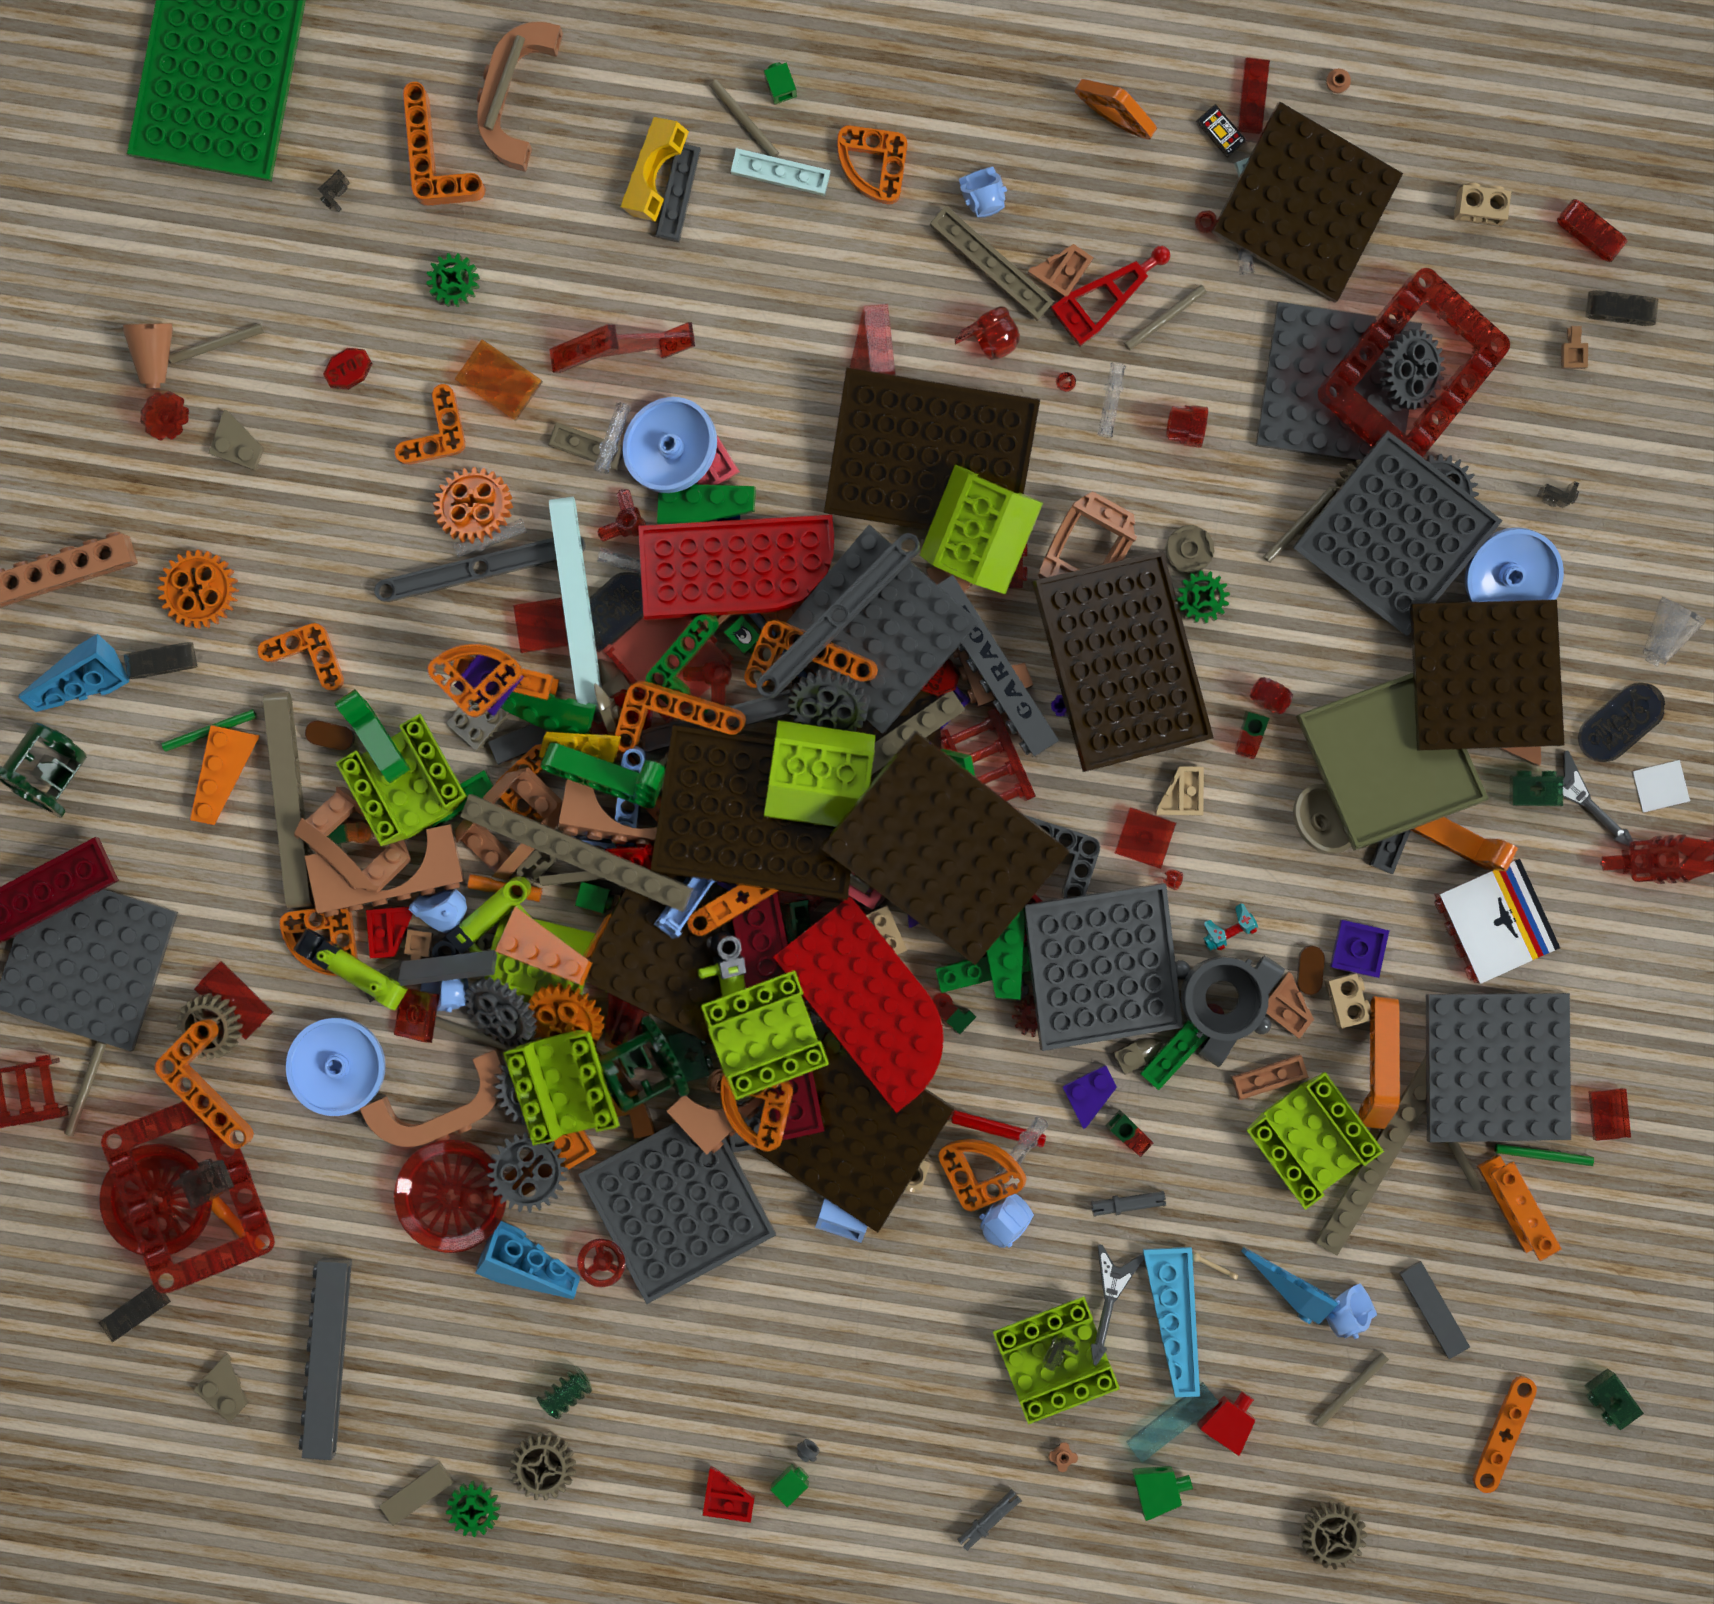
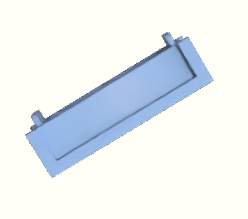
(673, 920)

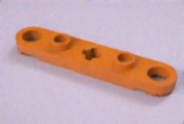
(726, 907)
(1498, 1451)

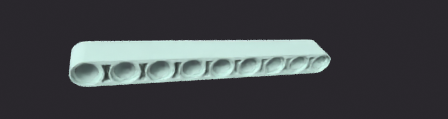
(575, 599)

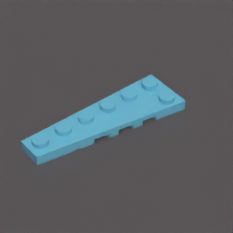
(1174, 1301)

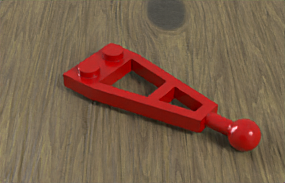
(1077, 320)

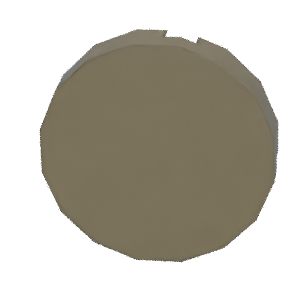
(1189, 549)

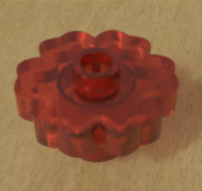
(164, 415)

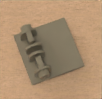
(476, 729)

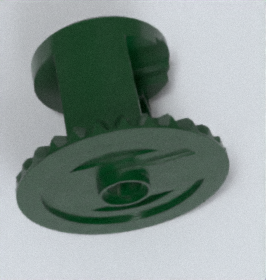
(48, 770)
(632, 1055)

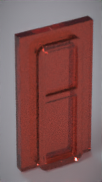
(227, 984)

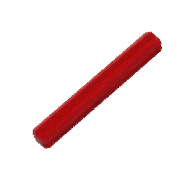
(991, 1126)

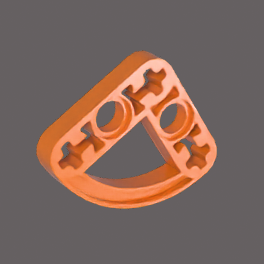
(1116, 107)
(883, 148)
(469, 692)
(327, 923)
(771, 1101)
(980, 1189)

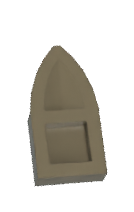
(611, 678)
(608, 709)
(1137, 1054)

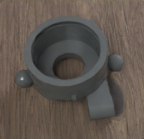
(1250, 1011)

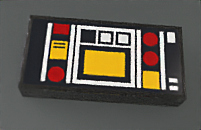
(1221, 130)

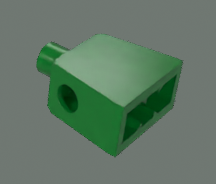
(1159, 1490)

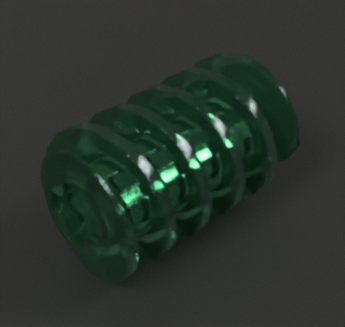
(566, 1394)

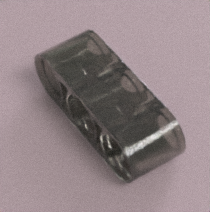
(1622, 308)
(160, 660)
(133, 1312)

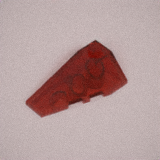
(874, 342)

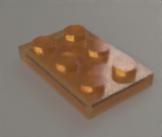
(498, 380)

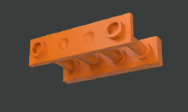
(533, 683)
(1519, 1207)

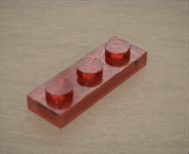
(1253, 95)

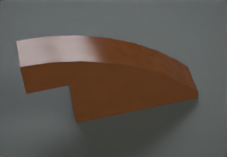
(640, 1116)

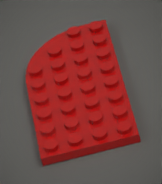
(732, 565)
(868, 1001)

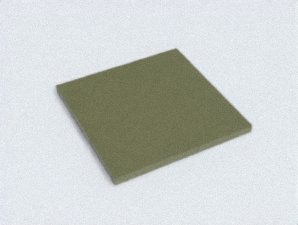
(1374, 769)

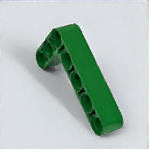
(604, 776)

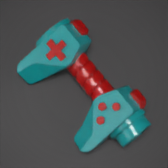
(1218, 937)

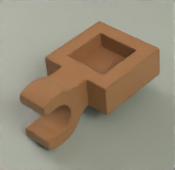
(1574, 353)
(418, 944)

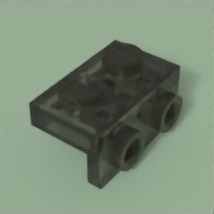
(205, 1182)

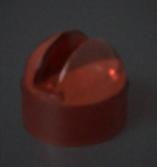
(1067, 386)
(1174, 879)

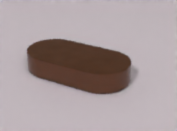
(329, 735)
(1310, 970)

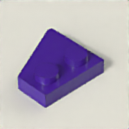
(1090, 1093)

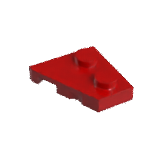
(387, 930)
(727, 1498)

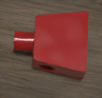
(1229, 1422)

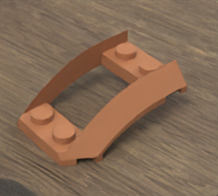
(1102, 513)
(325, 820)
(486, 845)

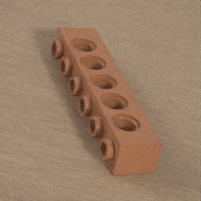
(121, 557)

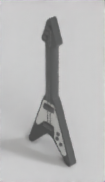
(1576, 791)
(1113, 1283)

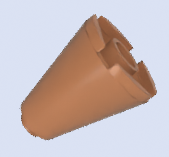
(149, 351)

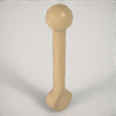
(1196, 1257)

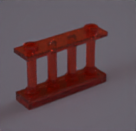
(1002, 744)
(27, 1113)

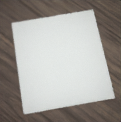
(1661, 786)

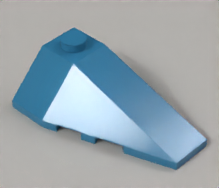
(82, 672)
(520, 1263)
(1305, 1298)

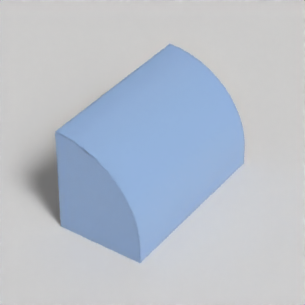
(839, 1222)

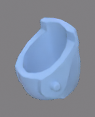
(983, 192)
(440, 910)
(450, 993)
(1005, 1220)
(1352, 1313)

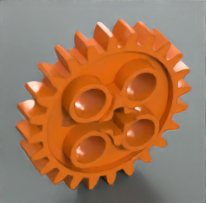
(473, 505)
(219, 582)
(565, 1011)

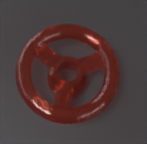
(603, 1254)

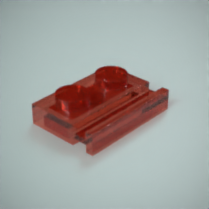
(1609, 1114)

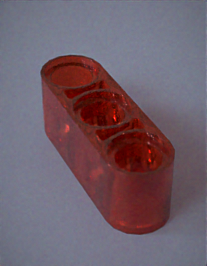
(1592, 230)

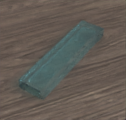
(1171, 1423)

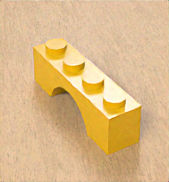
(662, 142)

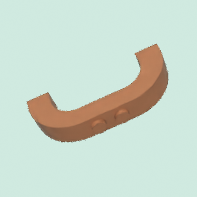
(539, 38)
(393, 1130)

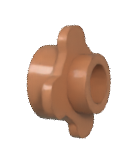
(1063, 1449)

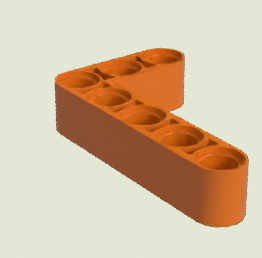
(426, 155)
(786, 640)
(674, 709)
(1485, 853)
(200, 1086)
(1384, 1092)

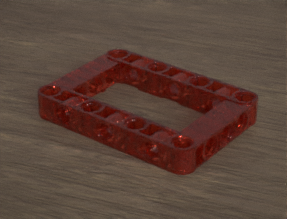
(1457, 313)
(142, 1214)

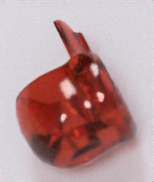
(994, 332)

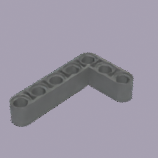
(1079, 856)

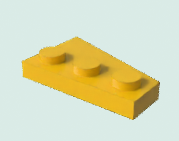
(599, 746)

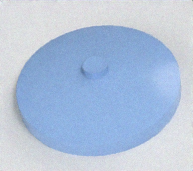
(669, 445)
(1515, 567)
(335, 1066)

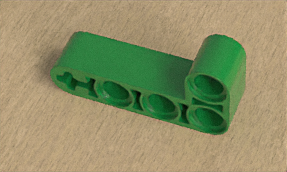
(683, 653)
(372, 735)

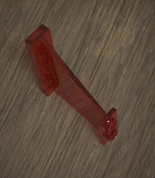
(606, 342)

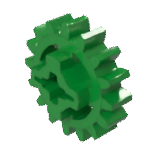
(448, 288)
(1211, 603)
(462, 1510)

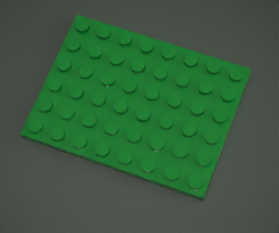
(216, 84)

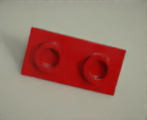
(640, 855)

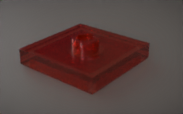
(541, 625)
(1145, 838)
(417, 1015)

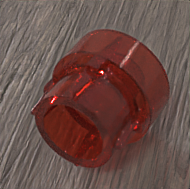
(1187, 425)

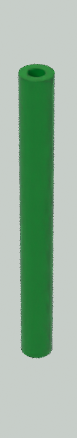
(204, 732)
(1544, 1155)

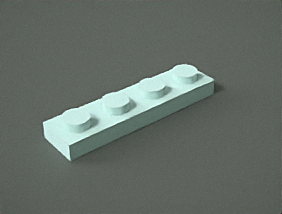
(780, 172)

